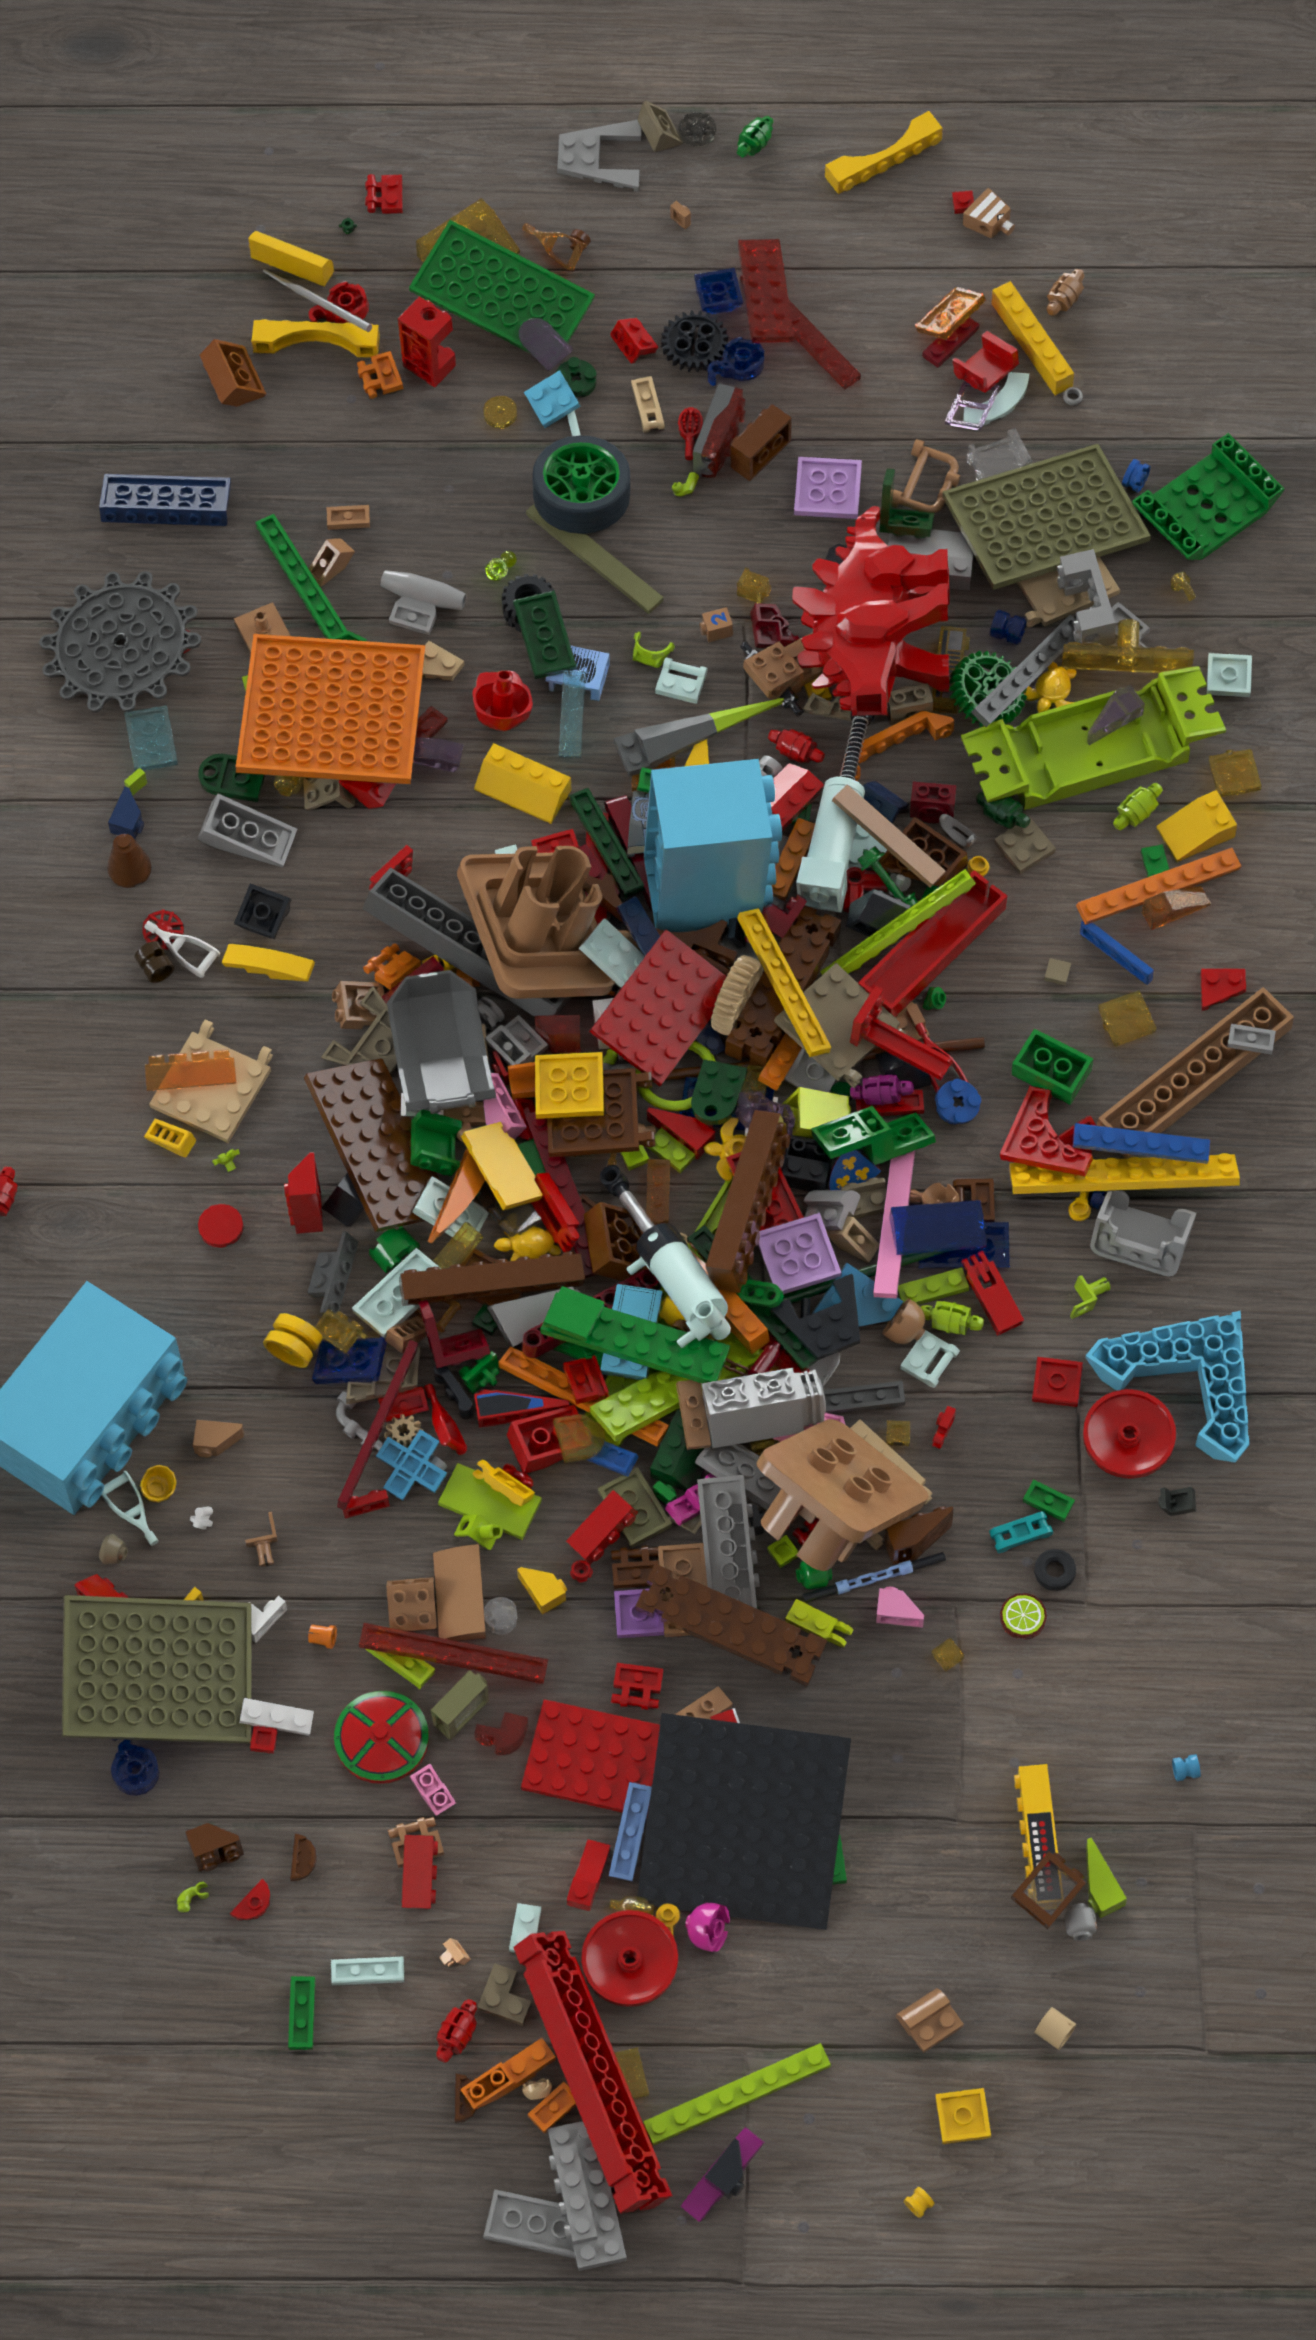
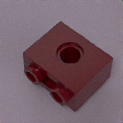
(932, 801)

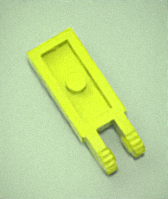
(817, 1622)

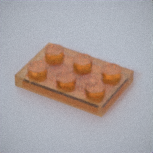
(950, 313)

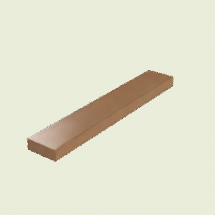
(888, 835)

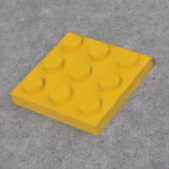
(569, 1085)

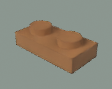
(348, 517)

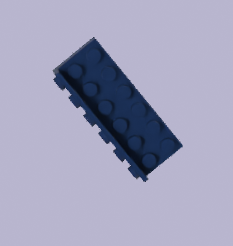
(165, 499)

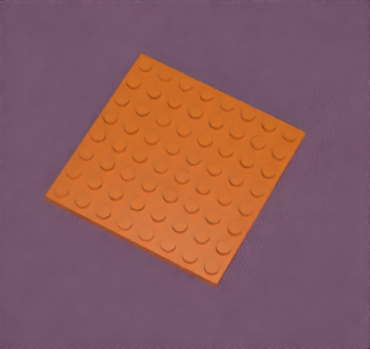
(331, 709)

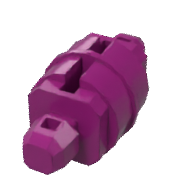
(881, 1090)

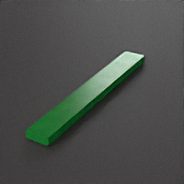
(301, 578)

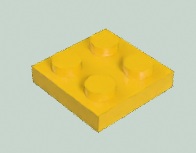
(963, 2116)

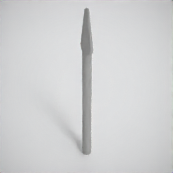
(322, 302)

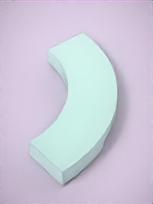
(1004, 402)

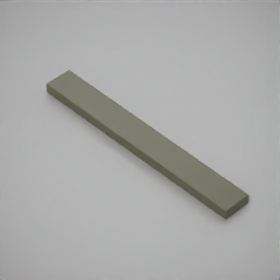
(603, 564)

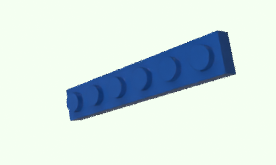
(1141, 1143)

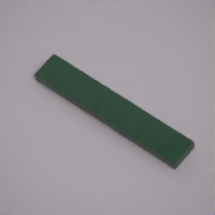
(606, 842)

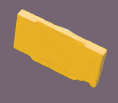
(502, 1165)

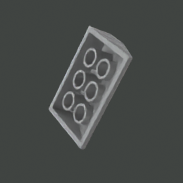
(959, 553)

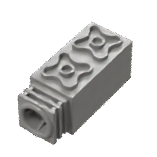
(762, 1406)

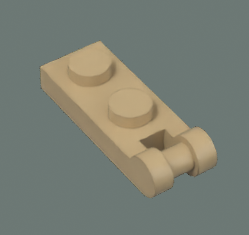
(647, 403)

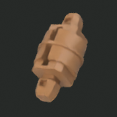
(1065, 292)

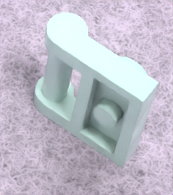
(678, 686)
(923, 1355)

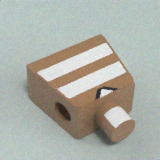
(988, 215)

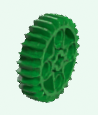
(980, 682)

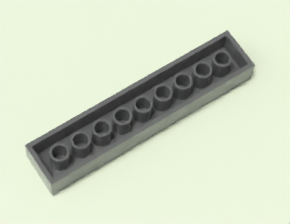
(443, 932)

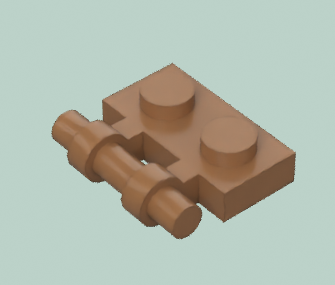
(401, 1830)

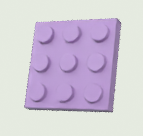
(827, 487)
(798, 1254)

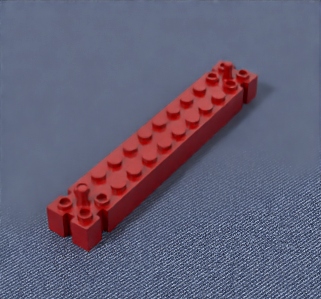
(592, 2072)

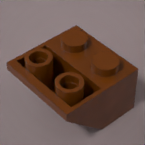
(213, 1846)

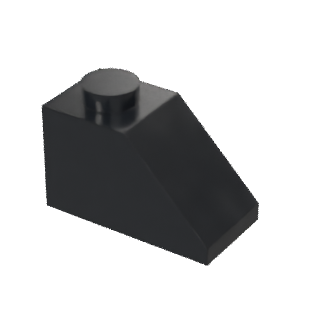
(727, 2172)

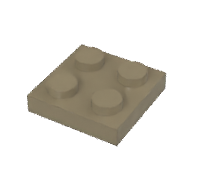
(1025, 846)

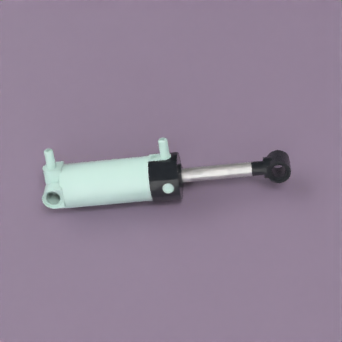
(673, 1265)

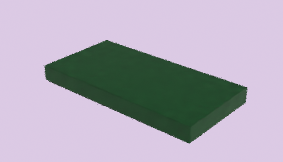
(544, 634)

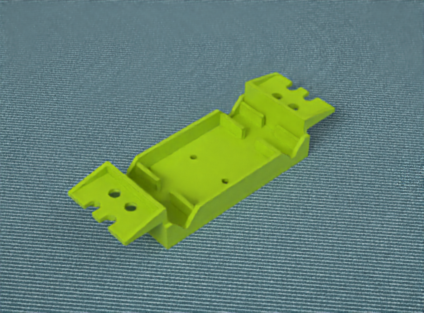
(1051, 753)

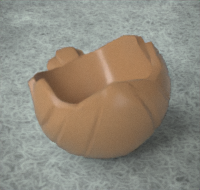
(935, 1194)

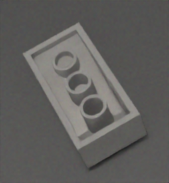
(246, 832)

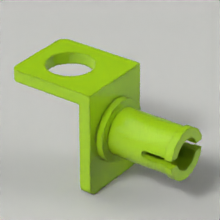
(1088, 1294)
(479, 1530)

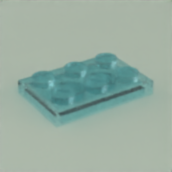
(151, 738)

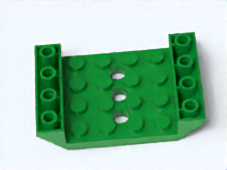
(1226, 480)

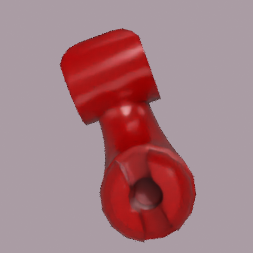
(523, 1478)

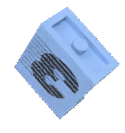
(596, 668)

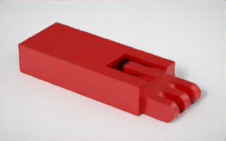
(555, 1213)
(995, 1299)

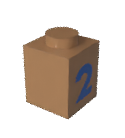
(716, 625)

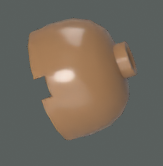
(906, 1324)

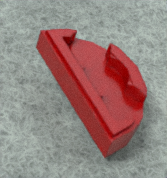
(254, 1903)

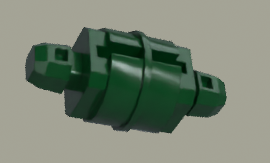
(1004, 811)

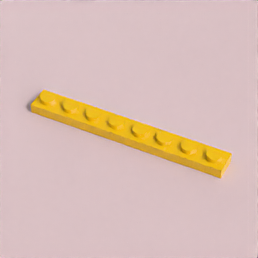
(784, 982)

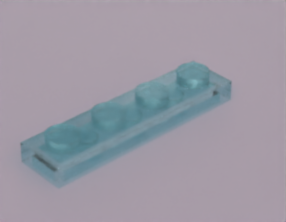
(572, 714)

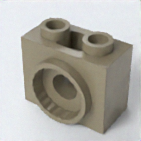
(908, 702)

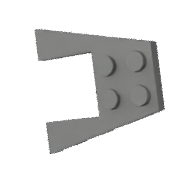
(581, 152)

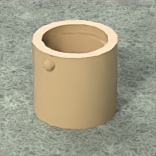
(1055, 2028)

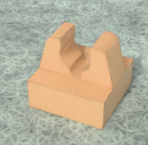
(454, 1953)

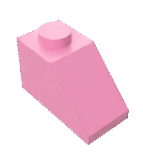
(897, 1609)

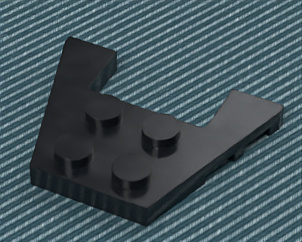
(827, 1329)

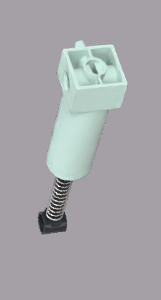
(824, 870)

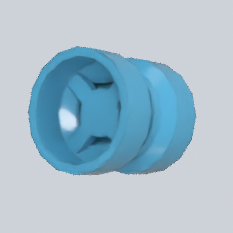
(1187, 1767)

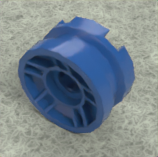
(1136, 475)

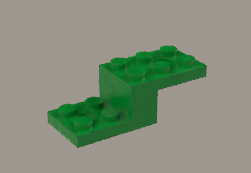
(873, 1135)

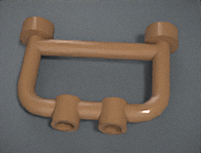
(951, 479)

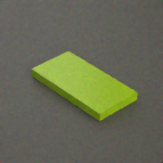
(474, 1496)

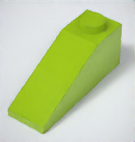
(1103, 1889)

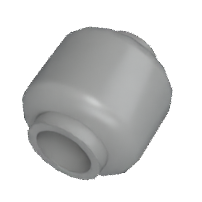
(1080, 1922)

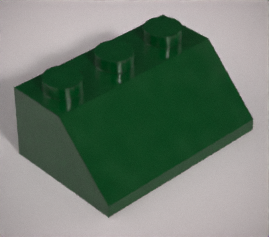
(673, 1461)

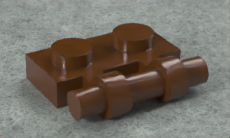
(633, 1573)

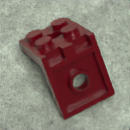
(452, 1349)

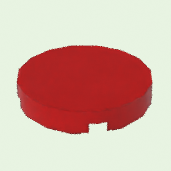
(220, 1225)

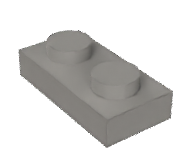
(1251, 1039)

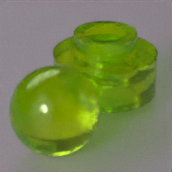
(507, 560)

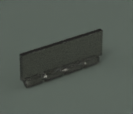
(511, 1220)

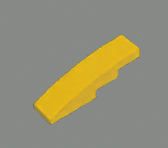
(267, 961)

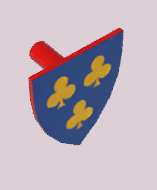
(851, 1168)

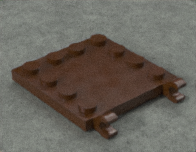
(608, 1133)

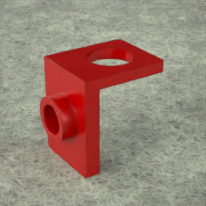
(499, 1068)

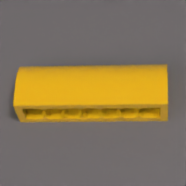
(290, 258)

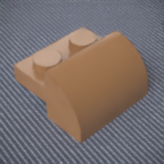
(930, 2020)

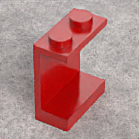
(988, 364)

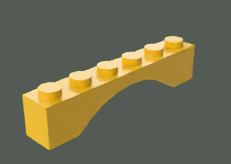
(849, 171)
(275, 335)

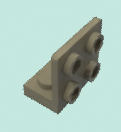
(323, 791)

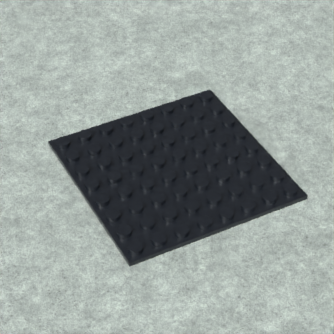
(744, 1820)

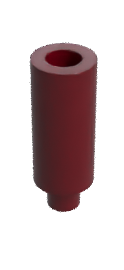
(766, 1359)

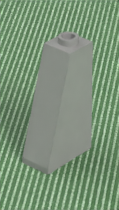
(521, 1314)

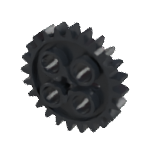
(676, 338)

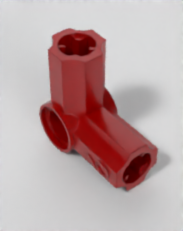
(867, 881)

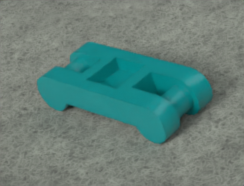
(1021, 1531)

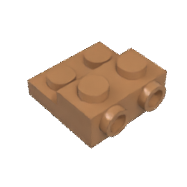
(348, 998)

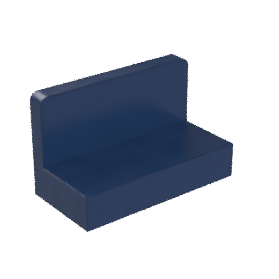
(883, 800)

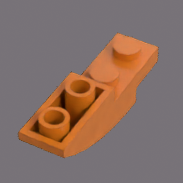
(509, 2075)

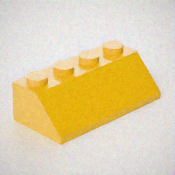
(523, 783)

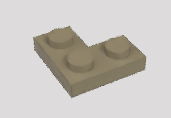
(497, 1998)

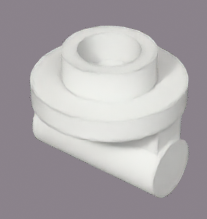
(902, 882)
(202, 1516)

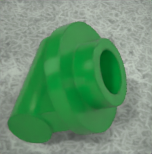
(934, 999)

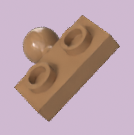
(469, 1117)

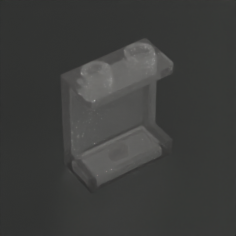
(998, 456)

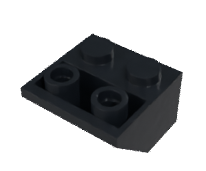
(873, 912)
(806, 1164)

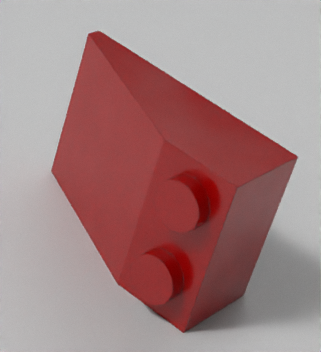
(536, 1439)

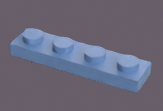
(630, 1832)

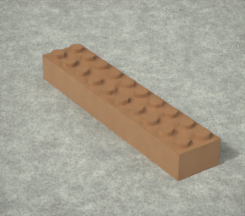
(1196, 1070)

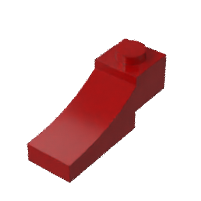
(588, 1875)

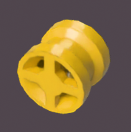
(919, 2202)

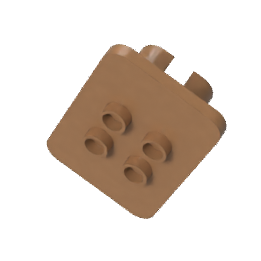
(535, 920)
(840, 1481)

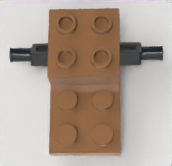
(778, 672)

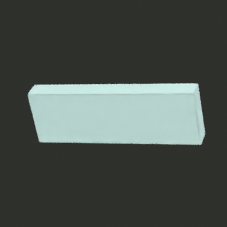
(367, 1971)

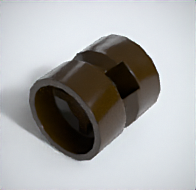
(154, 962)

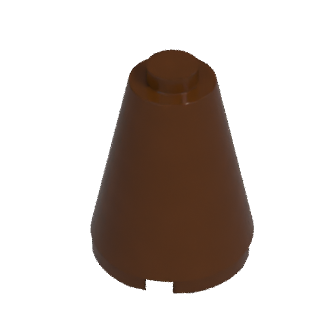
(128, 862)

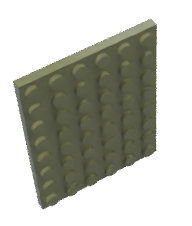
(1045, 511)
(155, 1669)

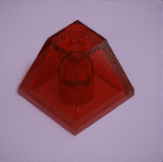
(560, 1033)

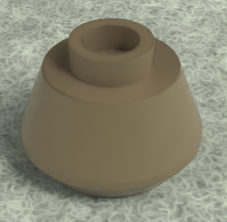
(112, 1550)

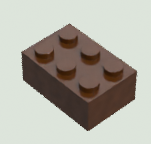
(760, 442)

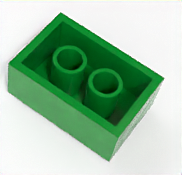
(1052, 1066)

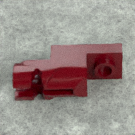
(778, 919)

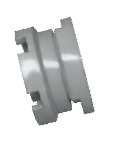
(489, 1013)

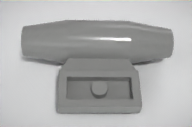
(419, 600)

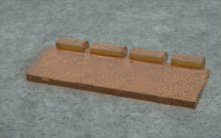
(187, 1074)

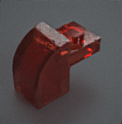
(507, 1738)

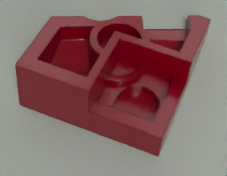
(770, 626)

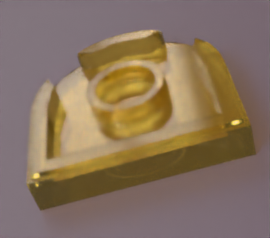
(579, 1437)

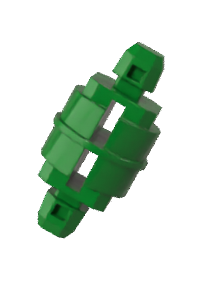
(755, 136)

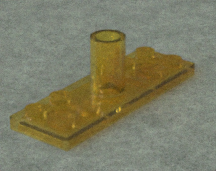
(1126, 655)

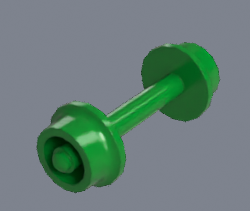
(870, 858)

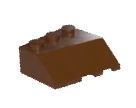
(936, 846)
(612, 1240)

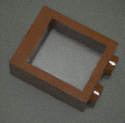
(1048, 1889)

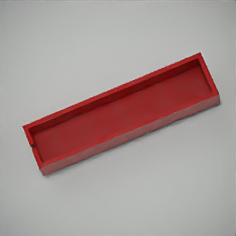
(934, 945)

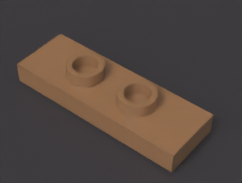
(693, 1414)
(708, 1705)

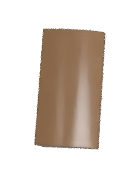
(459, 1593)

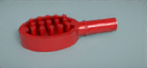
(689, 427)

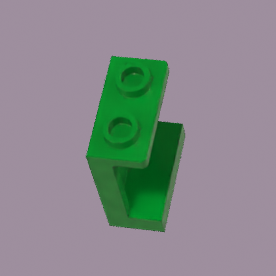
(434, 1142)

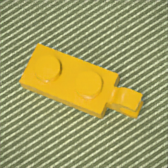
(504, 1483)

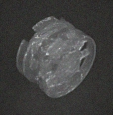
(500, 1615)

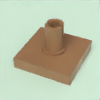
(260, 621)

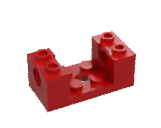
(422, 340)

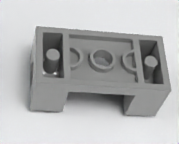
(1079, 574)

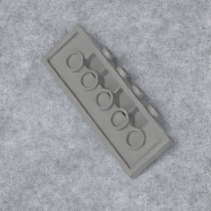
(728, 1538)
(585, 2197)

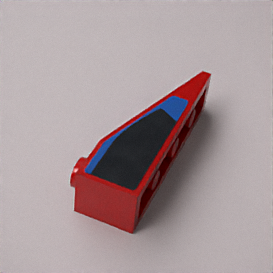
(505, 1407)

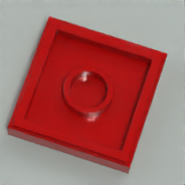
(1057, 1381)

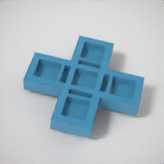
(411, 1465)

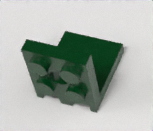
(900, 521)

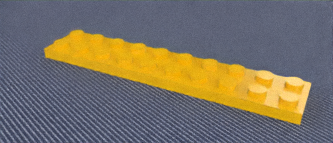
(1128, 1175)

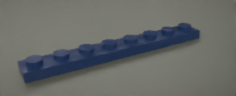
(645, 937)

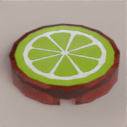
(1023, 1616)

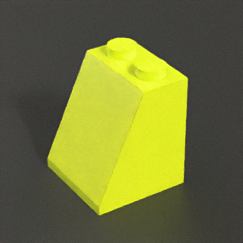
(815, 1108)

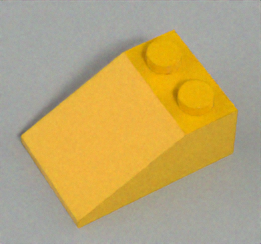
(1198, 826)

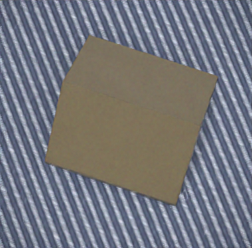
(658, 127)

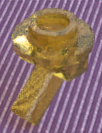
(1181, 581)

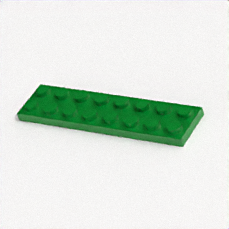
(651, 1345)

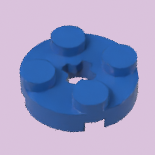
(958, 1089)

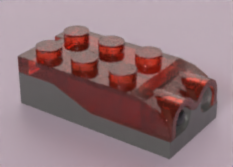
(718, 430)

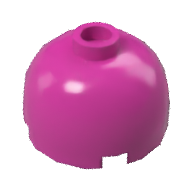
(707, 1926)

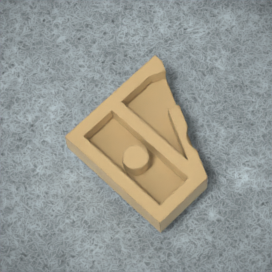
(440, 663)

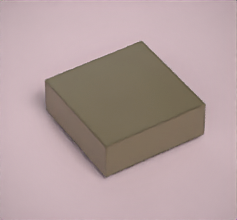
(1057, 971)

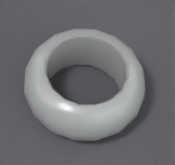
(1070, 401)

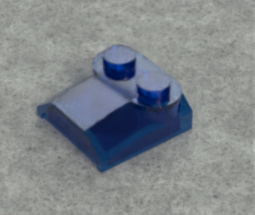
(718, 291)

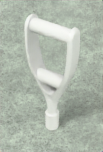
(180, 939)

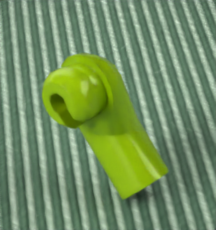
(686, 488)

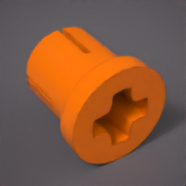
(323, 1635)

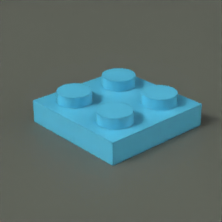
(552, 399)

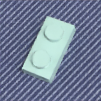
(525, 1923)

